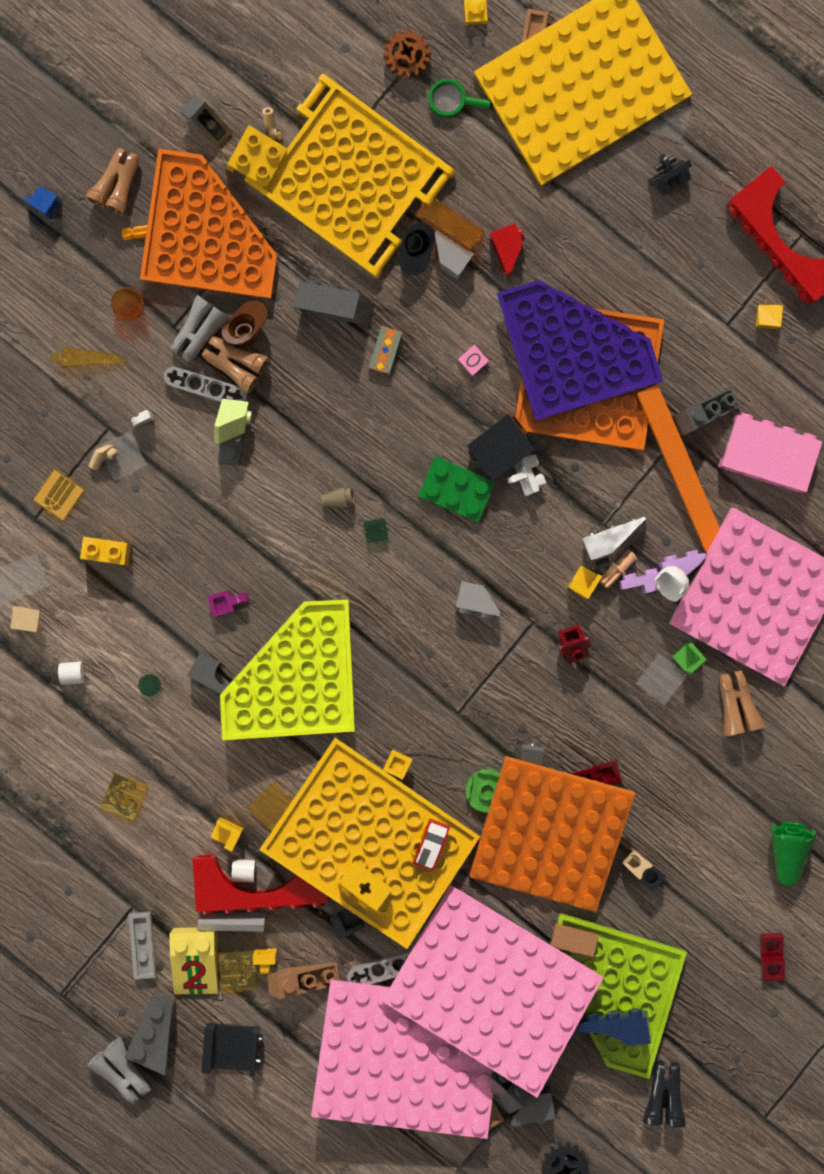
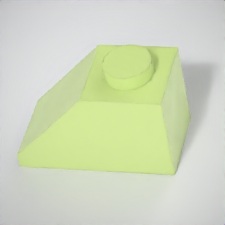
(231, 420)

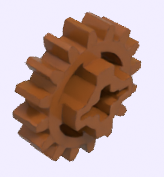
(415, 49)

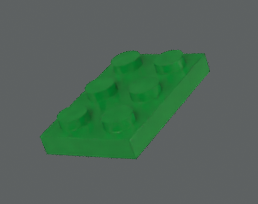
(456, 489)

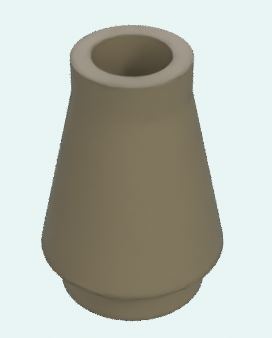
(339, 499)

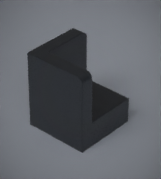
(346, 923)

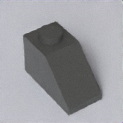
(205, 121)

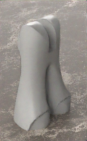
(211, 325)
(129, 1074)

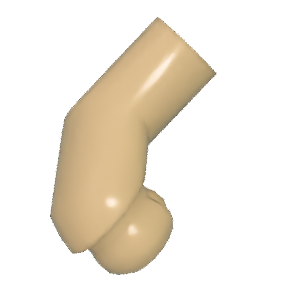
(269, 123)
(107, 451)

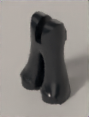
(674, 1112)

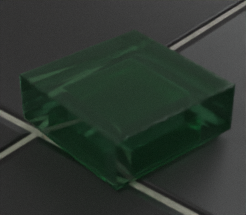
(375, 530)

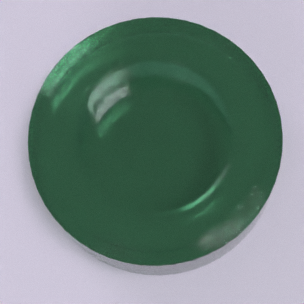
(149, 685)

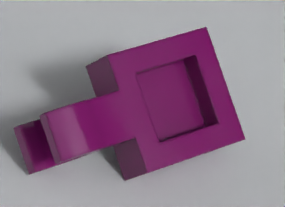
(224, 603)

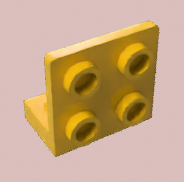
(256, 156)

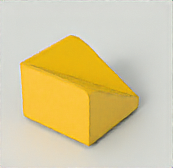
(769, 316)

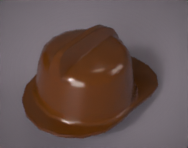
(245, 324)

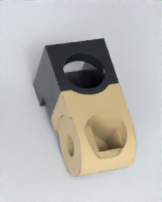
(644, 870)

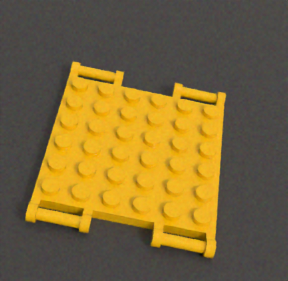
(352, 175)

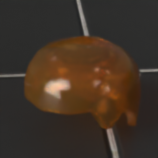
(127, 303)

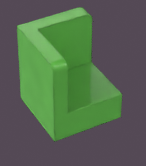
(689, 658)

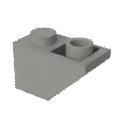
(452, 256)
(476, 598)

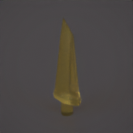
(76, 357)

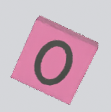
(473, 360)

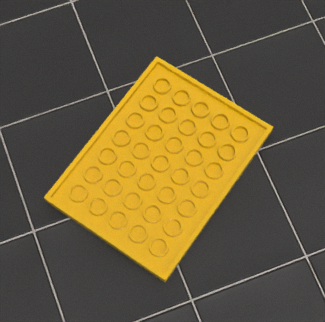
(582, 85)
(367, 816)

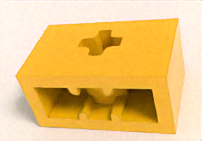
(105, 551)
(377, 890)

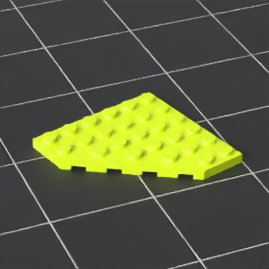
(296, 680)

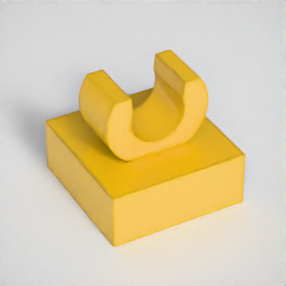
(475, 12)
(397, 764)
(264, 958)

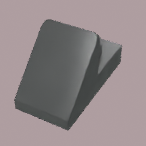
(231, 451)

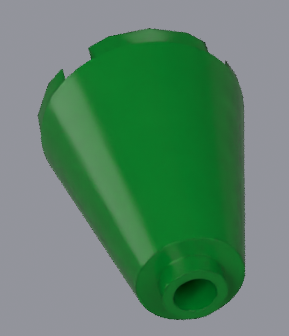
(791, 850)

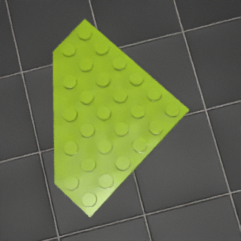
(635, 976)

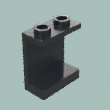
(501, 447)
(231, 1048)

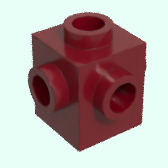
(573, 644)

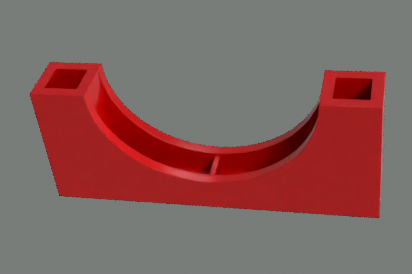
(754, 211)
(217, 892)

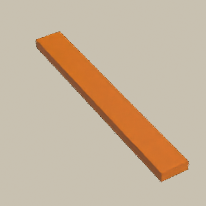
(679, 465)

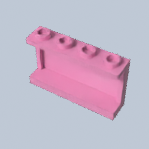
(771, 453)

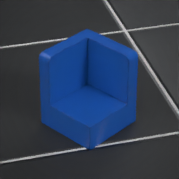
(44, 202)

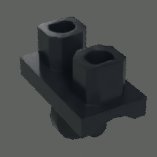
(679, 170)

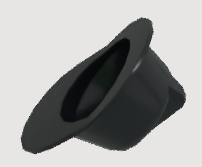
(416, 248)

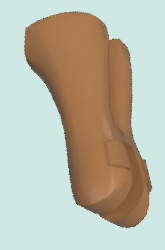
(101, 193)
(242, 378)
(732, 721)

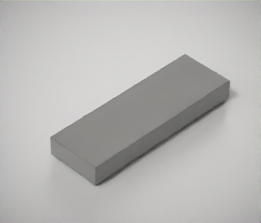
(232, 921)
(142, 945)

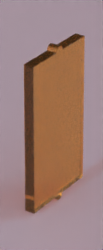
(450, 224)

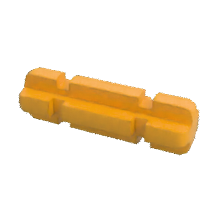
(137, 232)

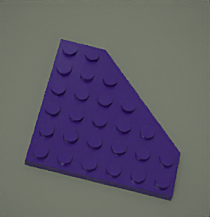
(572, 351)

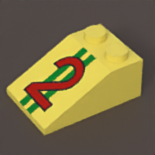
(194, 961)

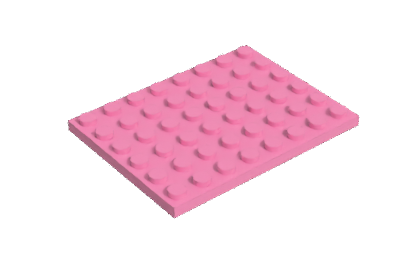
(493, 990)
(393, 1070)

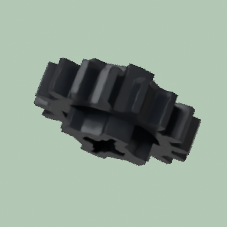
(575, 1164)

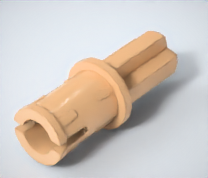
(617, 568)

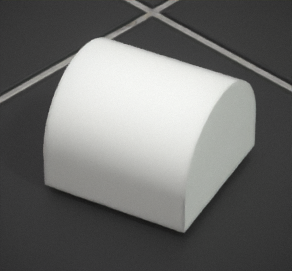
(71, 673)
(243, 870)

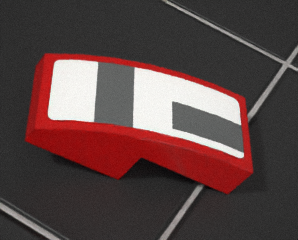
(431, 844)

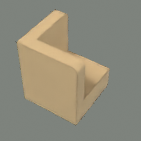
(25, 619)

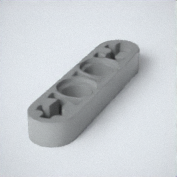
(206, 384)
(386, 962)

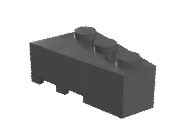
(334, 303)
(153, 1036)

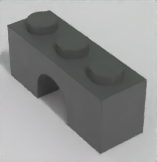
(205, 673)

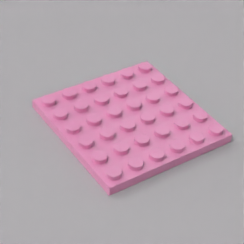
(755, 597)

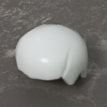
(672, 583)

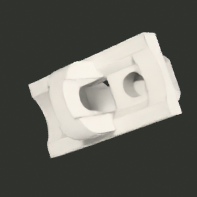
(529, 482)

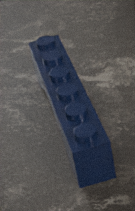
(628, 1027)

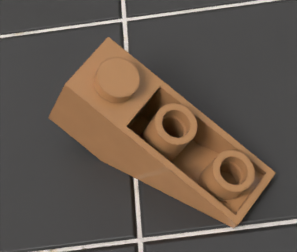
(301, 979)

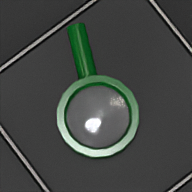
(448, 99)

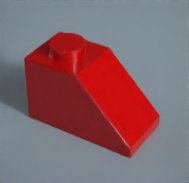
(507, 246)

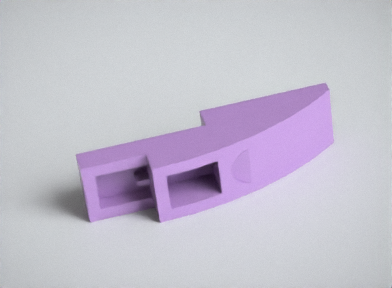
(647, 581)

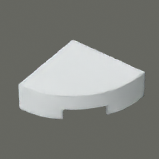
(144, 417)

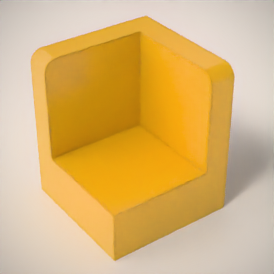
(584, 582)
(227, 833)

